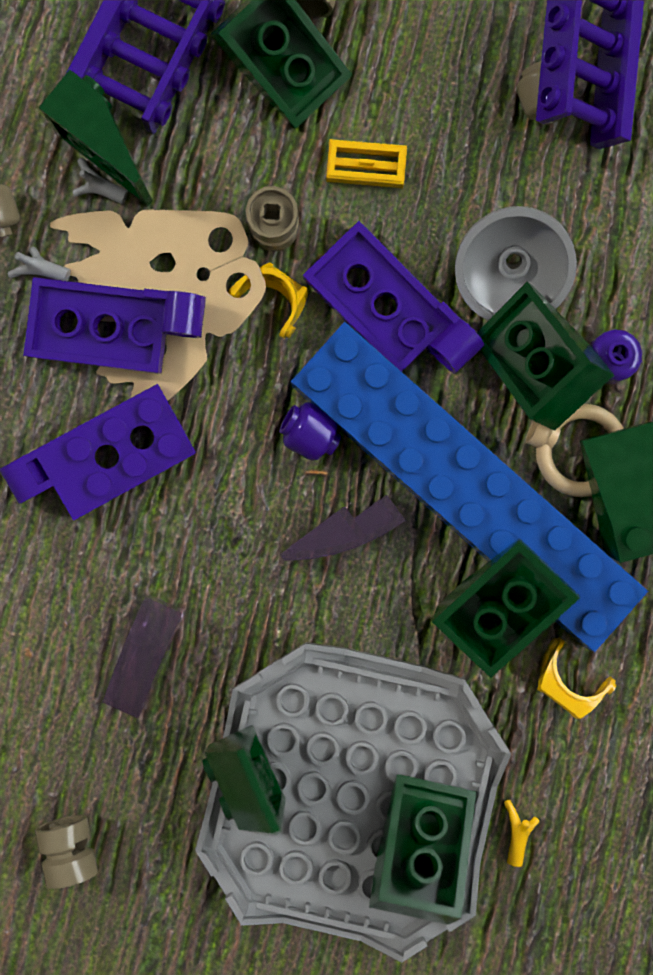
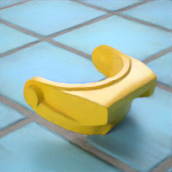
(281, 282)
(553, 687)

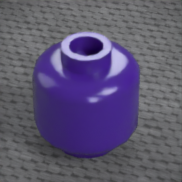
(625, 349)
(309, 432)

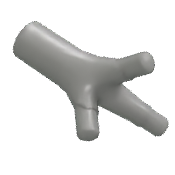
(98, 185)
(39, 266)

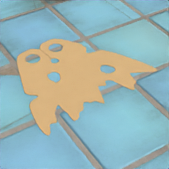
(126, 264)

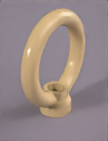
(545, 439)

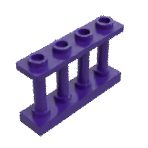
(104, 41)
(613, 77)

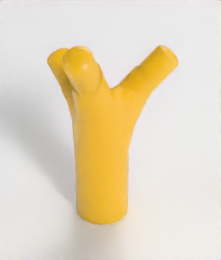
(519, 835)

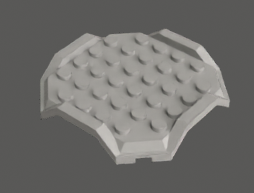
(336, 739)

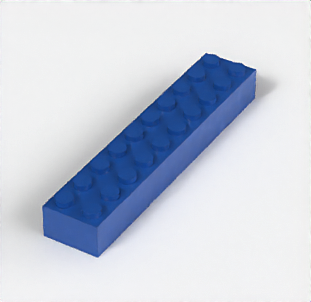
(461, 478)

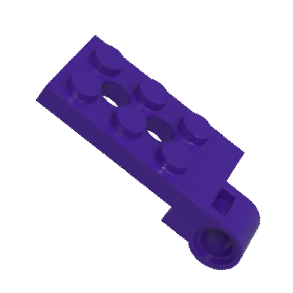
(419, 317)
(140, 318)
(71, 462)

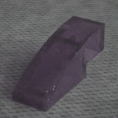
(344, 532)
(143, 655)

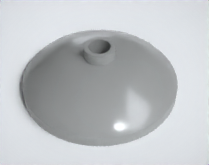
(545, 261)

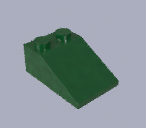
(282, 56)
(86, 123)
(542, 358)
(622, 489)
(503, 607)
(246, 781)
(424, 851)

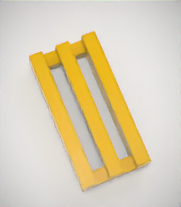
(363, 178)

